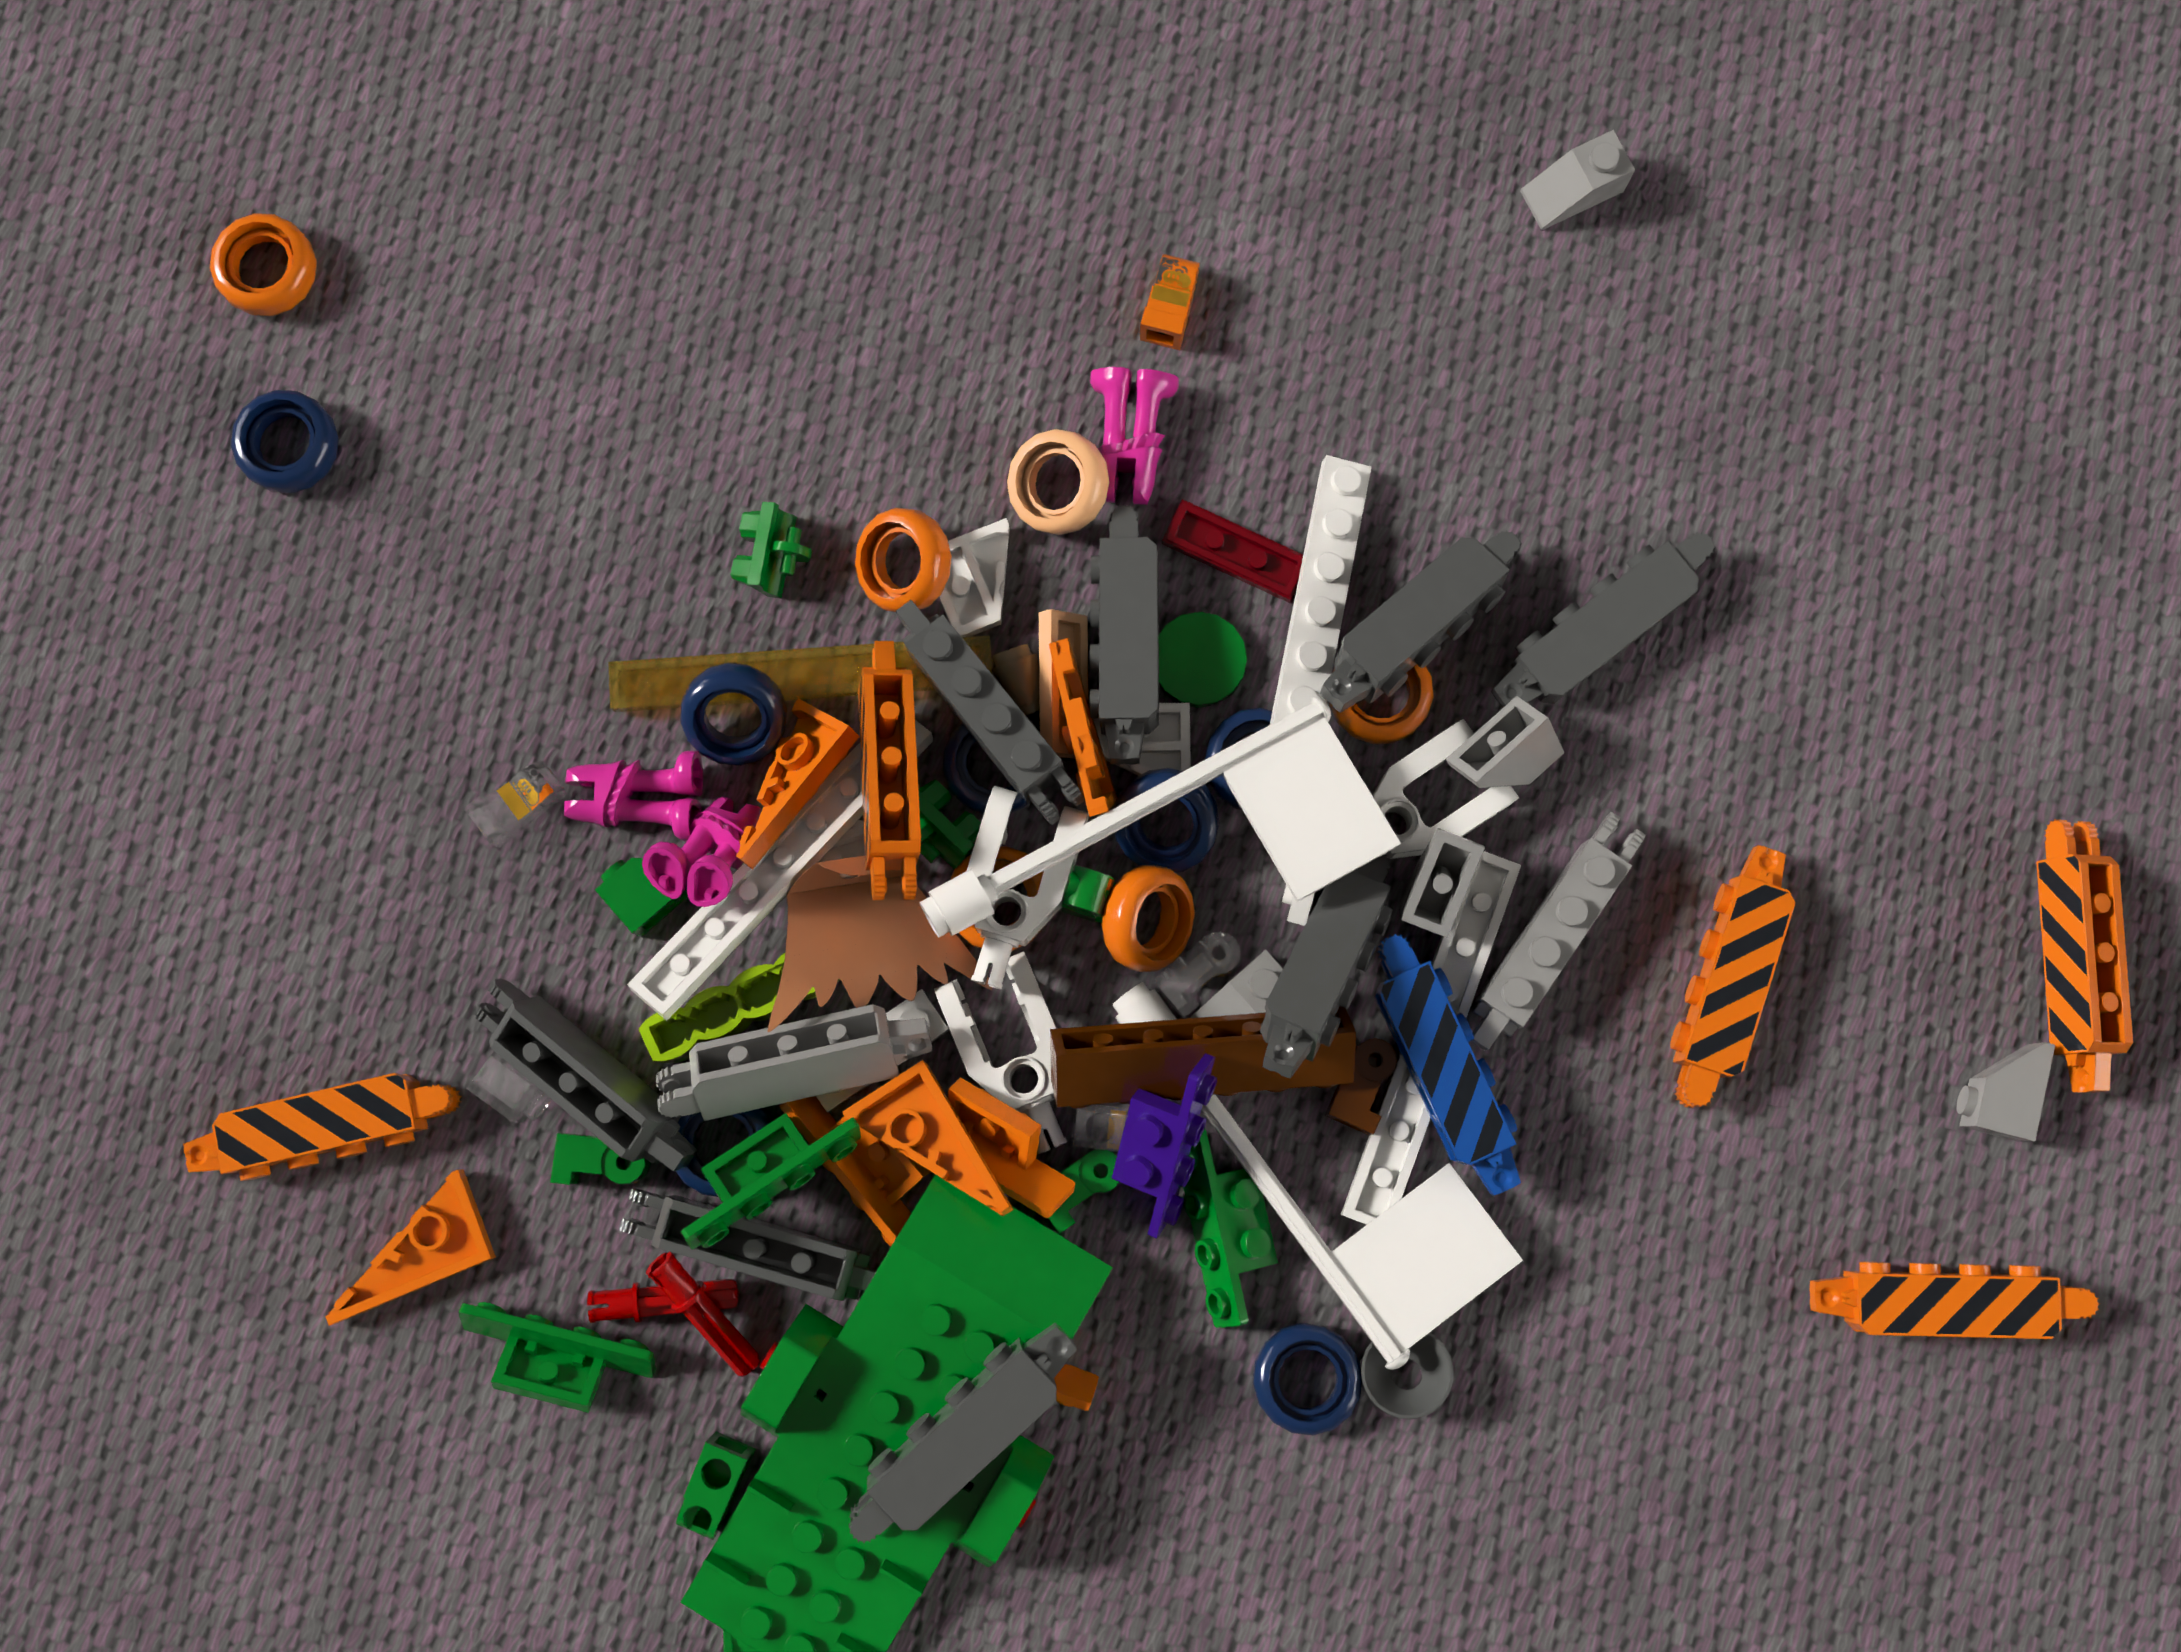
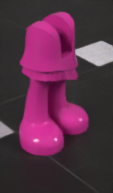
(1141, 452)
(617, 782)
(706, 876)

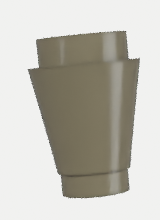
(1019, 676)

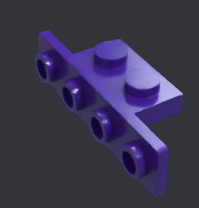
(1159, 1142)

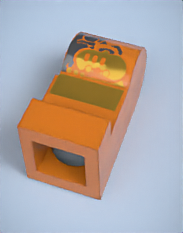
(1169, 302)

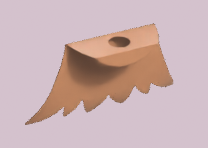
(850, 937)

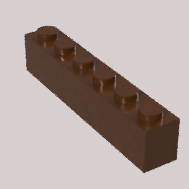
(1157, 1056)

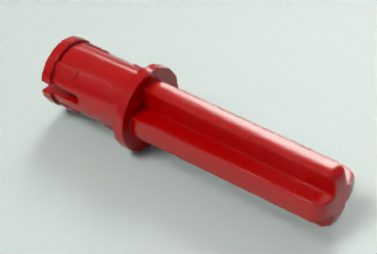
(691, 1300)
(652, 1301)

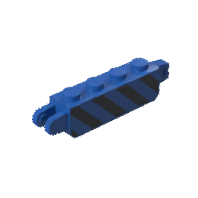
(1444, 1066)

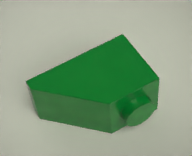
(634, 897)

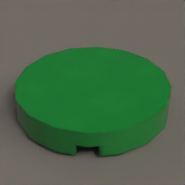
(1200, 659)

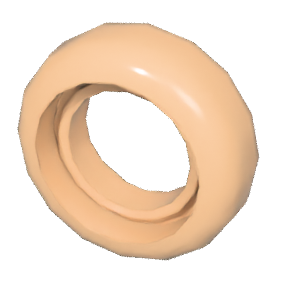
(1092, 488)

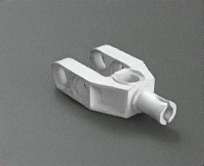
(1430, 756)
(1034, 910)
(998, 1080)

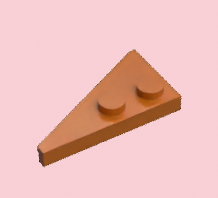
(1081, 733)

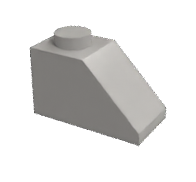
(1579, 180)
(1508, 748)
(1440, 882)
(1246, 991)
(2009, 1094)

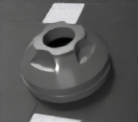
(1415, 1403)

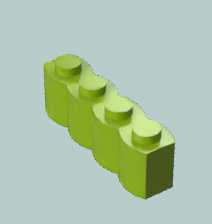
(715, 1013)

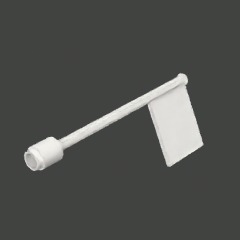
(1287, 780)
(1402, 1267)

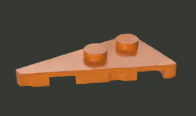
(795, 776)
(922, 1124)
(436, 1244)

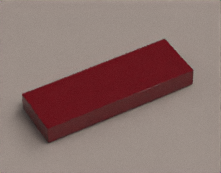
(1234, 550)

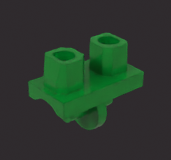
(774, 550)
(938, 834)

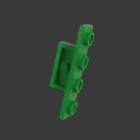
(762, 1168)
(1228, 1233)
(550, 1360)

